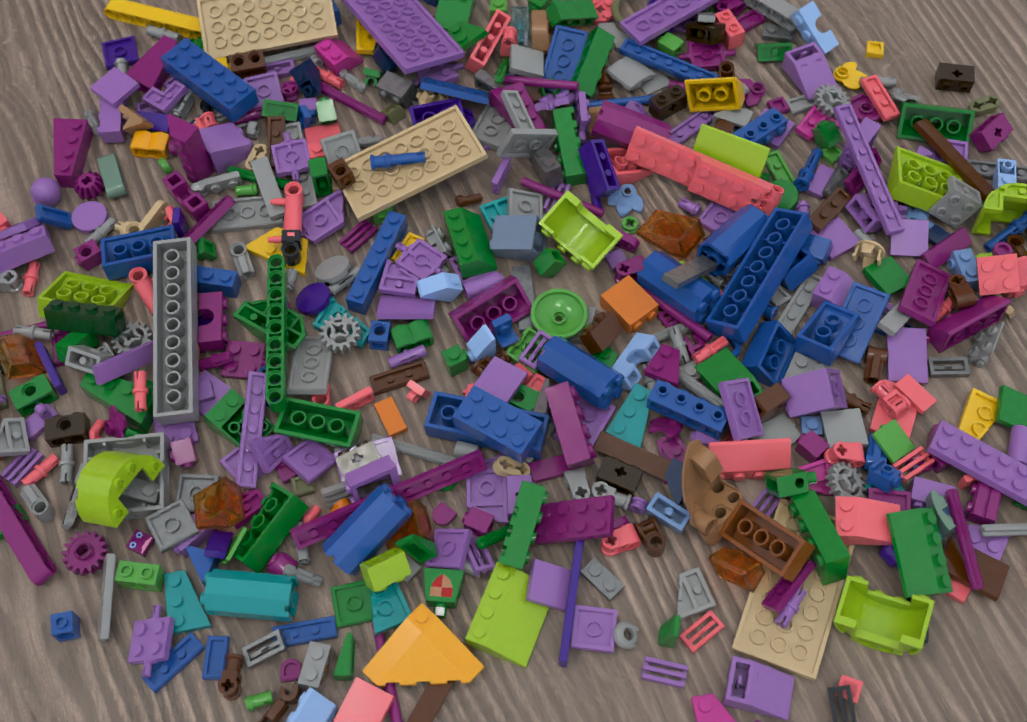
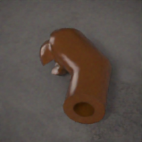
(462, 201)

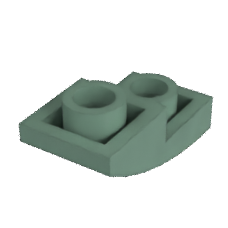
(938, 503)

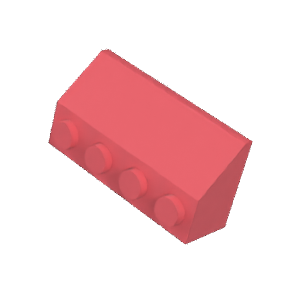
(752, 457)

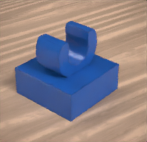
(306, 116)

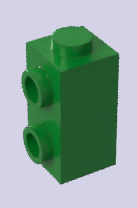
(72, 339)

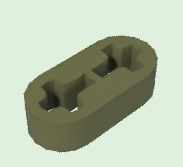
(984, 107)

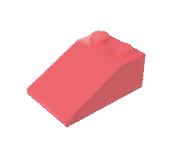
(315, 134)
(625, 170)
(863, 520)

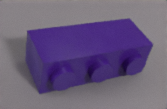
(599, 168)

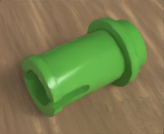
(247, 190)
(258, 700)

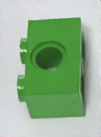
(140, 576)

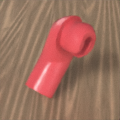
(96, 429)
(311, 514)

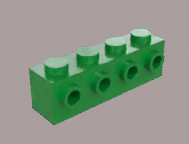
(593, 60)

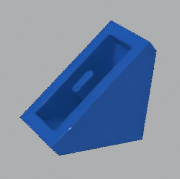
(201, 563)

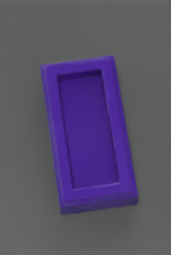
(179, 222)
(218, 544)

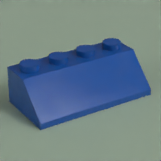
(132, 250)

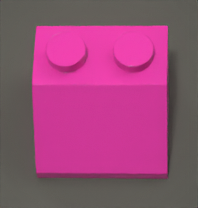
(337, 55)

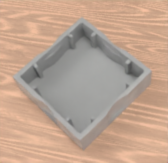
(148, 444)

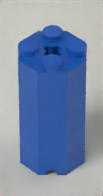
(733, 239)
(692, 299)
(588, 375)
(367, 529)

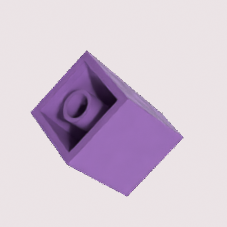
(225, 145)
(814, 393)

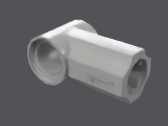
(242, 261)
(37, 502)

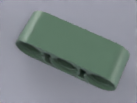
(112, 176)

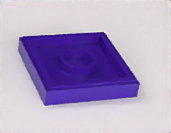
(120, 48)

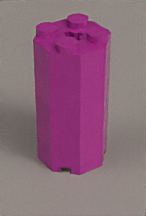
(618, 123)

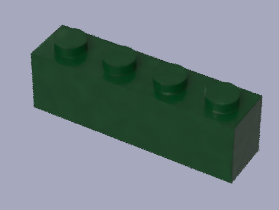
(85, 318)

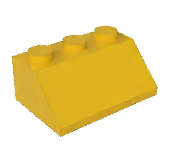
(714, 94)

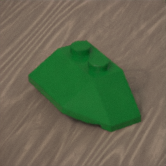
(254, 318)

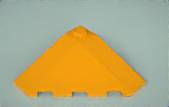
(422, 652)

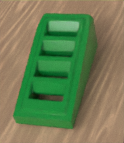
(418, 548)
(669, 632)
(345, 665)

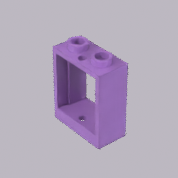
(871, 132)
(370, 473)

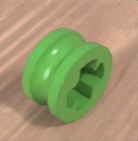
(632, 220)

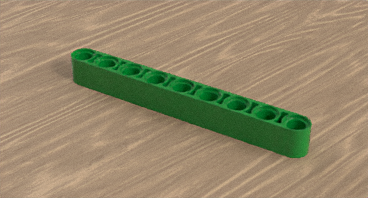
(277, 339)

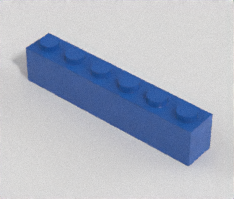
(370, 274)

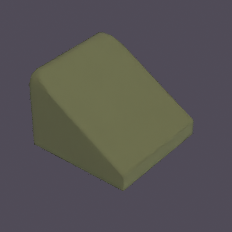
(394, 113)

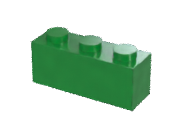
(571, 13)

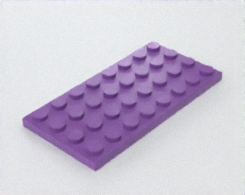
(406, 33)

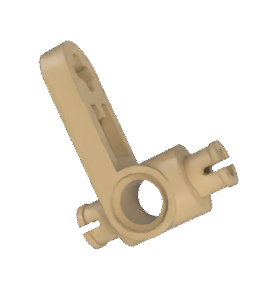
(151, 220)

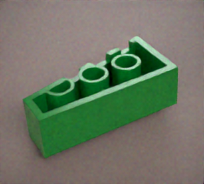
(567, 146)
(119, 393)
(522, 525)
(270, 527)
(817, 528)

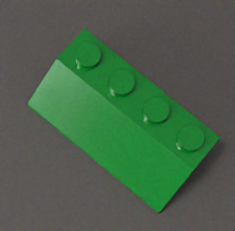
(950, 121)
(469, 242)
(320, 423)
(919, 552)

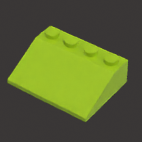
(732, 150)
(918, 179)
(85, 289)
(504, 619)

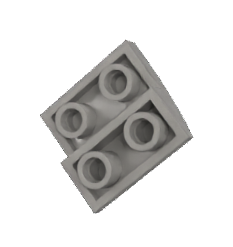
(630, 73)

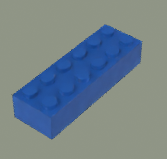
(210, 80)
(440, 423)

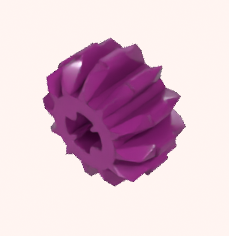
(89, 185)

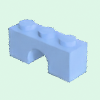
(805, 22)
(639, 350)

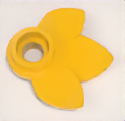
(848, 75)

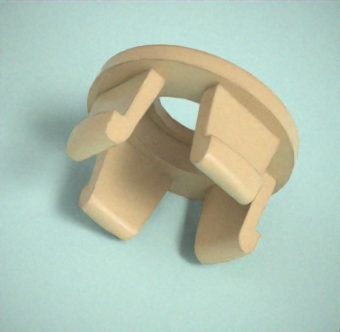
(865, 249)

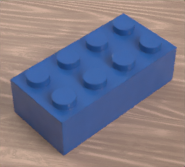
(498, 424)

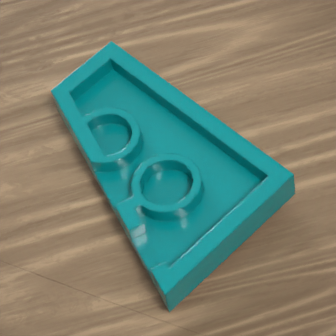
(334, 308)
(632, 417)
(184, 604)
(388, 608)

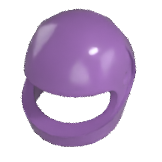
(45, 192)

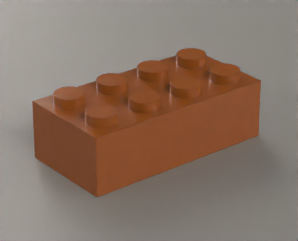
(766, 540)

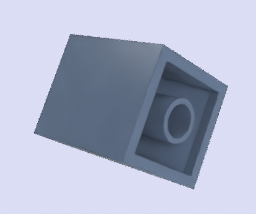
(517, 237)

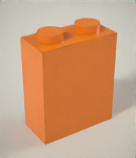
(629, 304)

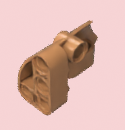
(543, 32)
(701, 492)

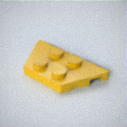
(263, 249)

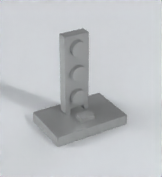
(524, 137)

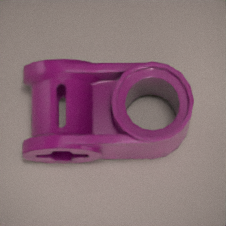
(735, 6)
(629, 267)

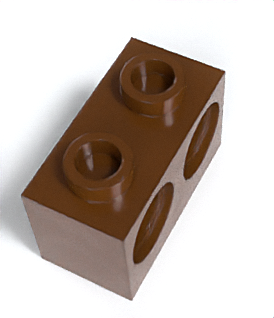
(247, 63)

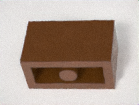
(601, 332)

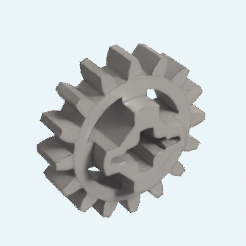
(828, 97)
(340, 333)
(131, 337)
(846, 482)

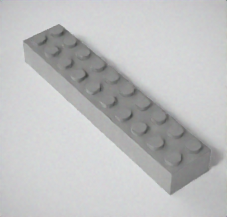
(175, 332)

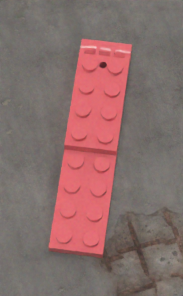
(702, 173)

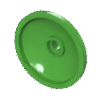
(559, 305)

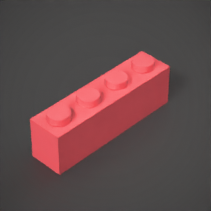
(486, 45)

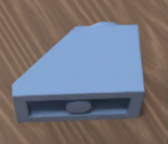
(440, 287)
(481, 345)

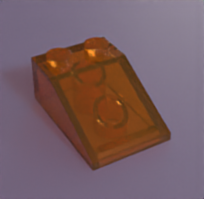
(672, 232)

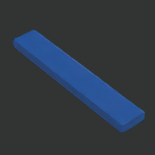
(663, 61)

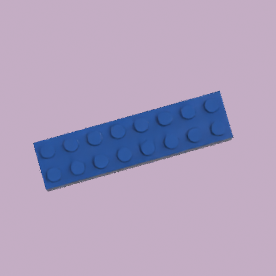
(759, 274)

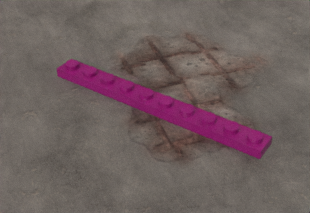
(409, 489)

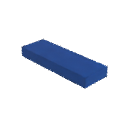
(306, 631)
(179, 658)

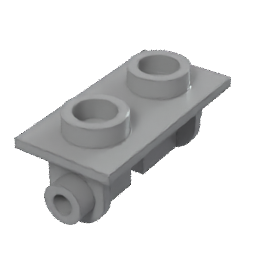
(183, 106)
(436, 237)

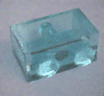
(520, 20)

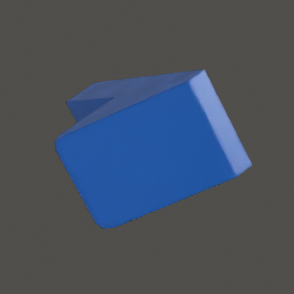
(503, 331)

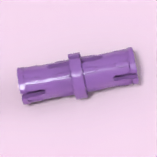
(407, 356)
(790, 609)

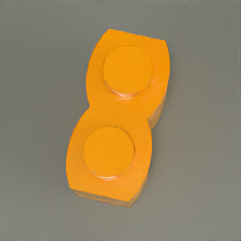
(150, 144)

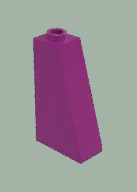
(150, 69)

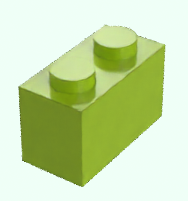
(385, 569)

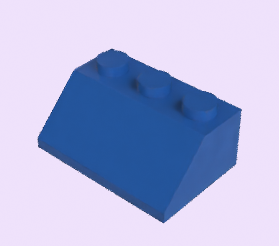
(770, 353)

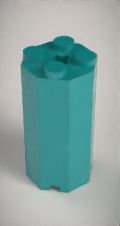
(250, 595)

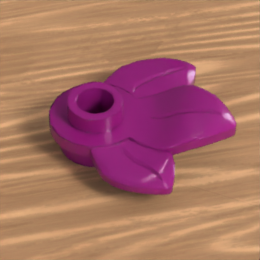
(753, 97)
(116, 423)
(665, 424)

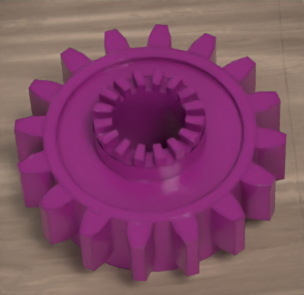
(92, 561)

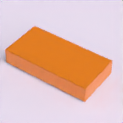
(390, 417)

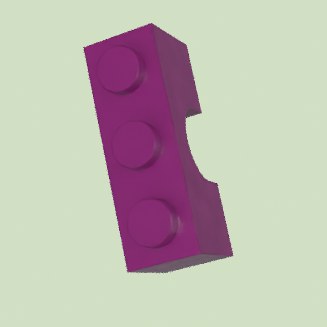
(180, 191)
(213, 335)

